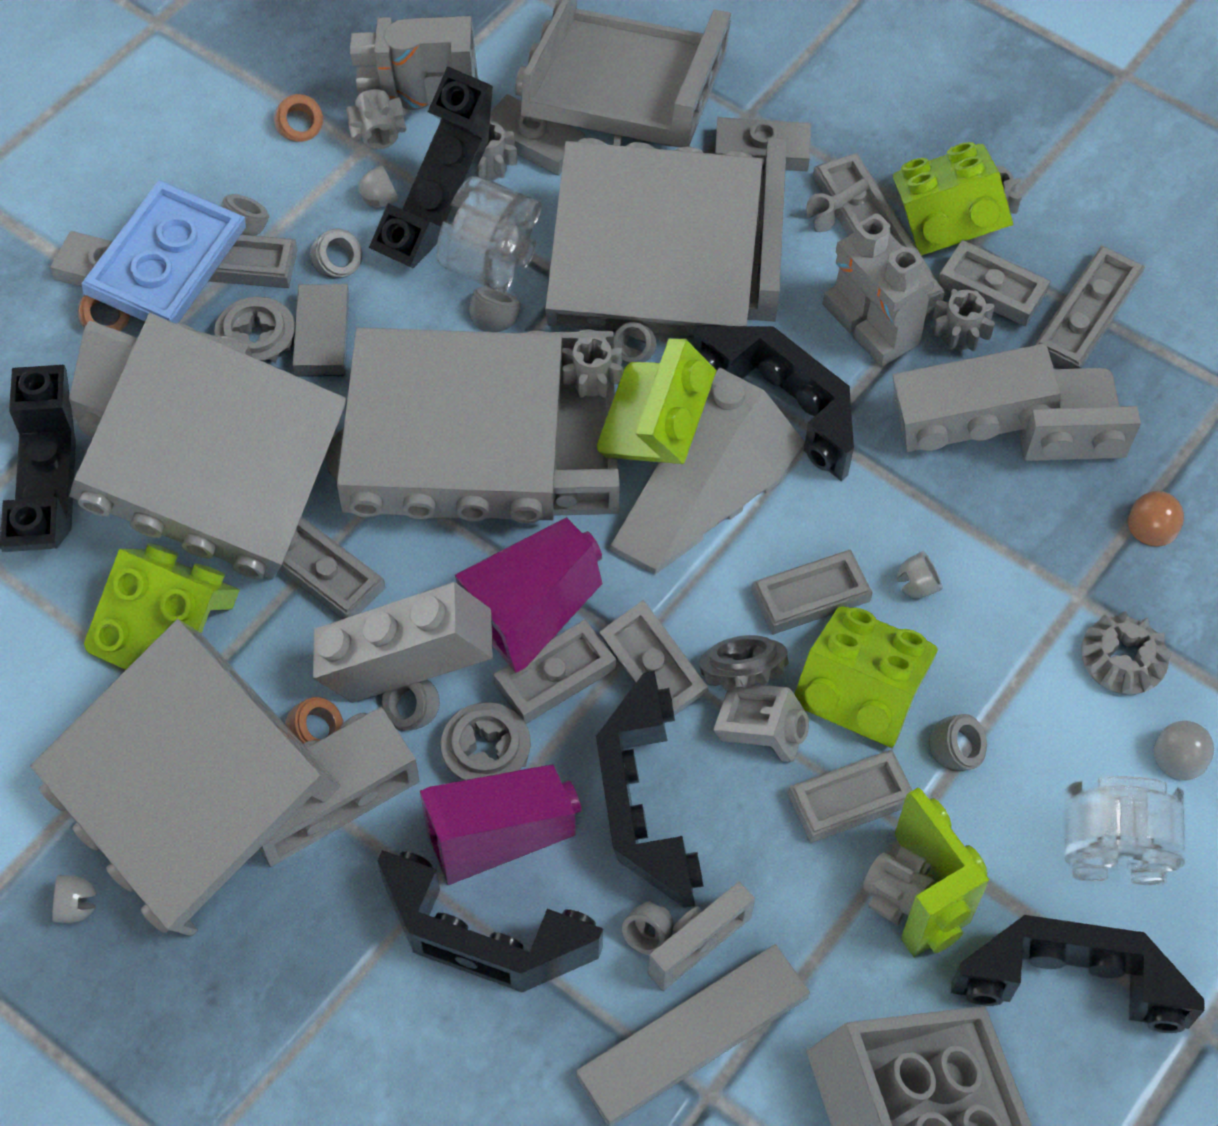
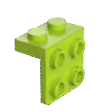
(952, 197)
(658, 406)
(147, 596)
(864, 674)
(958, 869)

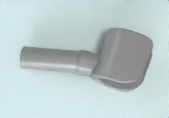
(827, 205)

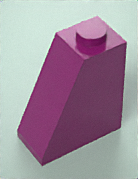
(535, 588)
(497, 819)

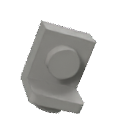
(763, 717)

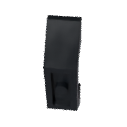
(451, 159)
(787, 365)
(45, 461)
(634, 723)
(559, 947)
(1157, 987)

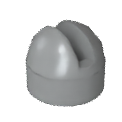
(377, 188)
(642, 334)
(922, 576)
(67, 899)
(637, 923)

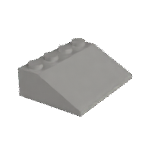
(917, 1072)

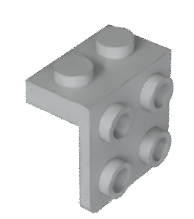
(1086, 423)

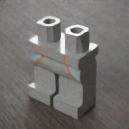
(413, 56)
(879, 291)

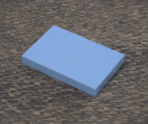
(164, 254)

